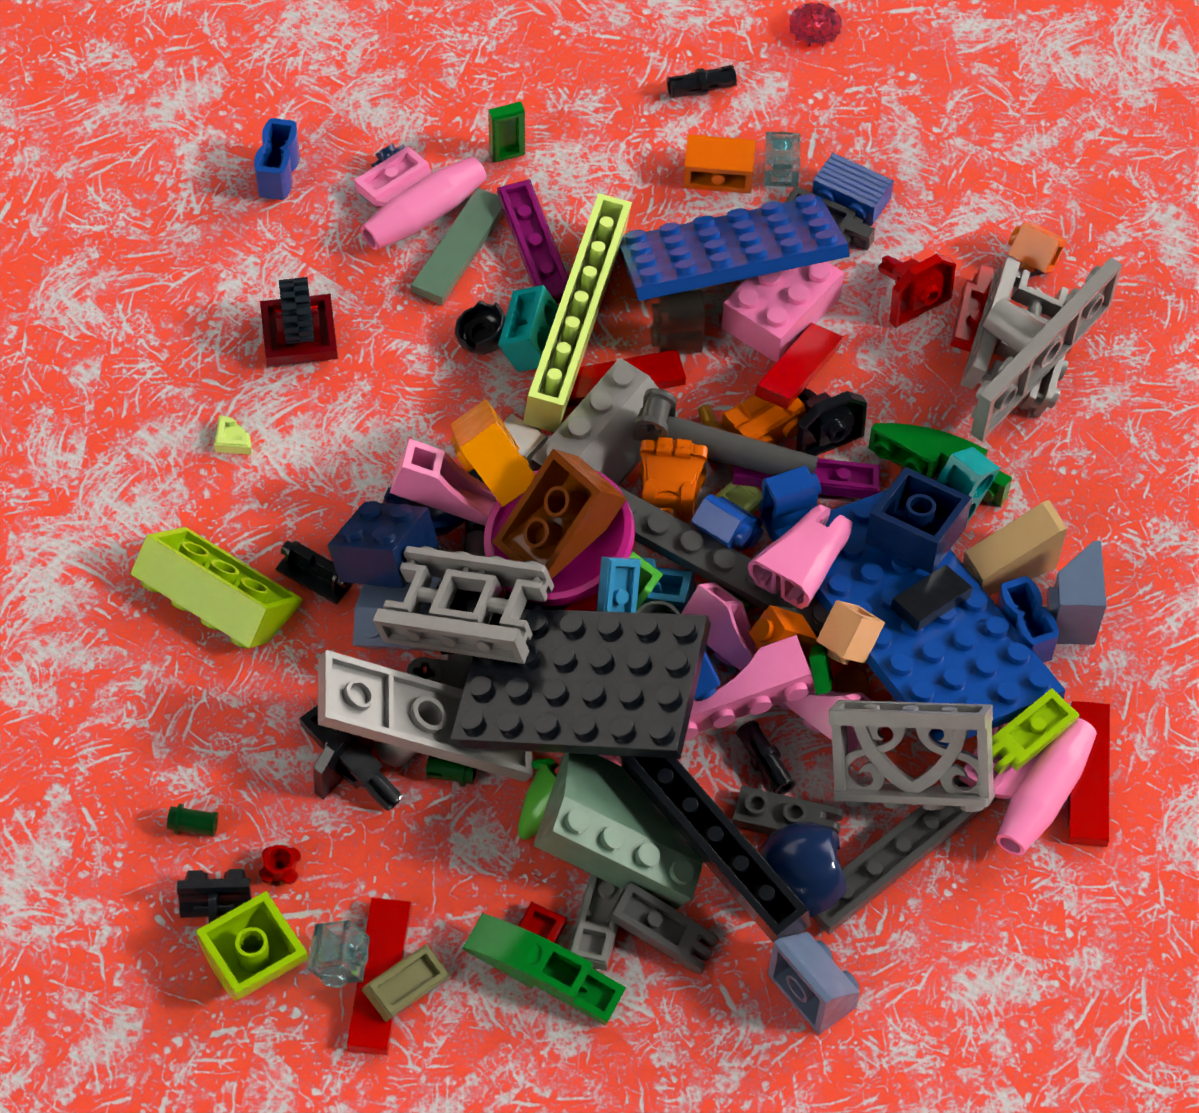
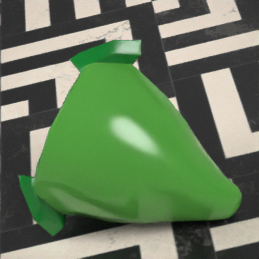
(537, 797)

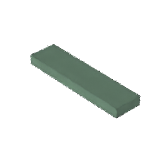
(458, 247)

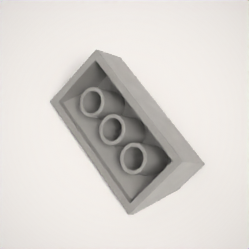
(604, 424)

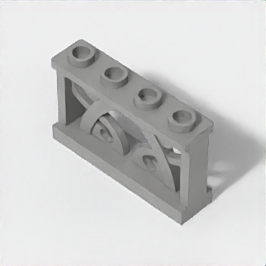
(951, 718)

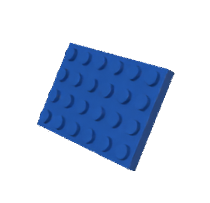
(731, 247)

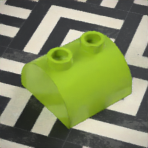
(250, 946)

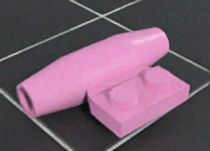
(412, 194)
(1038, 786)

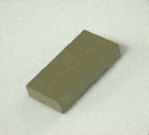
(406, 983)

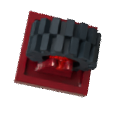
(298, 325)

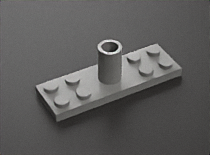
(1038, 344)
(403, 715)

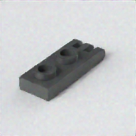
(770, 811)
(663, 927)

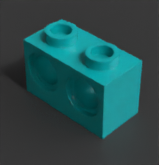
(527, 326)
(969, 474)

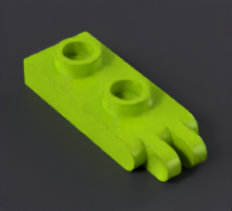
(1032, 731)

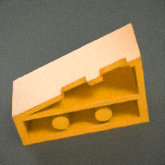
(490, 449)

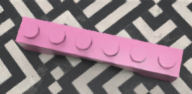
(435, 480)
(735, 647)
(772, 677)

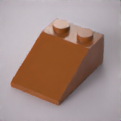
(559, 513)

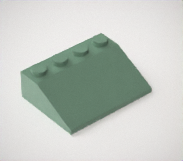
(615, 831)

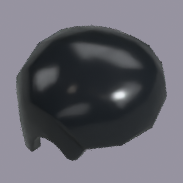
(480, 328)

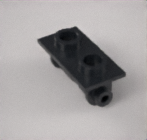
(312, 571)

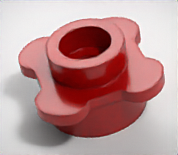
(279, 854)

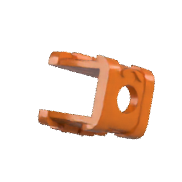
(673, 475)

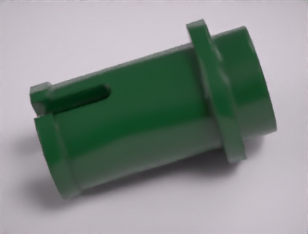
(450, 771)
(192, 821)

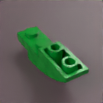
(927, 452)
(544, 965)

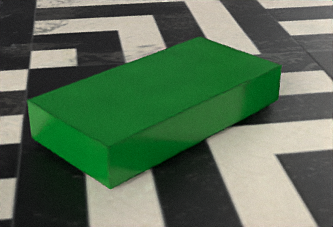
(506, 132)
(820, 669)

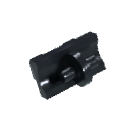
(212, 897)

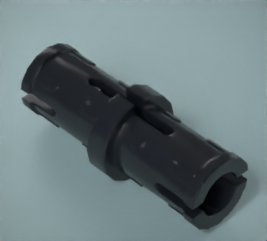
(701, 81)
(765, 758)

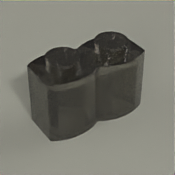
(678, 322)

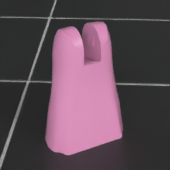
(801, 557)

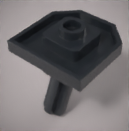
(830, 421)
(350, 759)

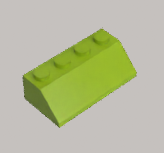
(214, 586)

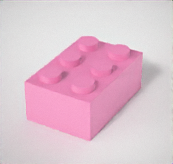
(779, 306)

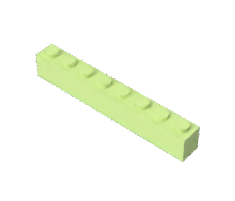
(577, 313)

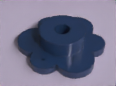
(386, 153)

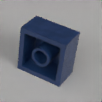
(918, 520)
(374, 541)

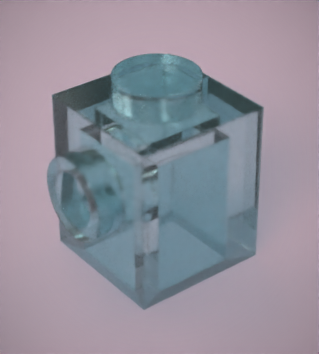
(781, 159)
(338, 953)

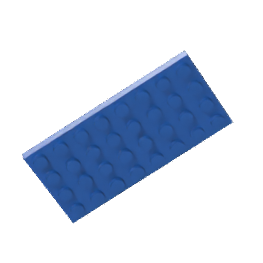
(959, 657)

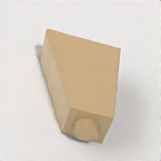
(1019, 549)

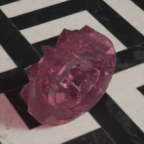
(823, 16)

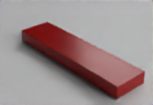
(798, 366)
(662, 367)
(1090, 796)
(388, 934)

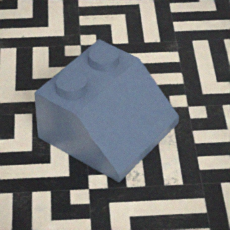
(1079, 597)
(369, 600)
(812, 980)

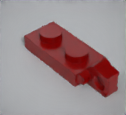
(971, 308)

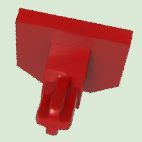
(918, 285)

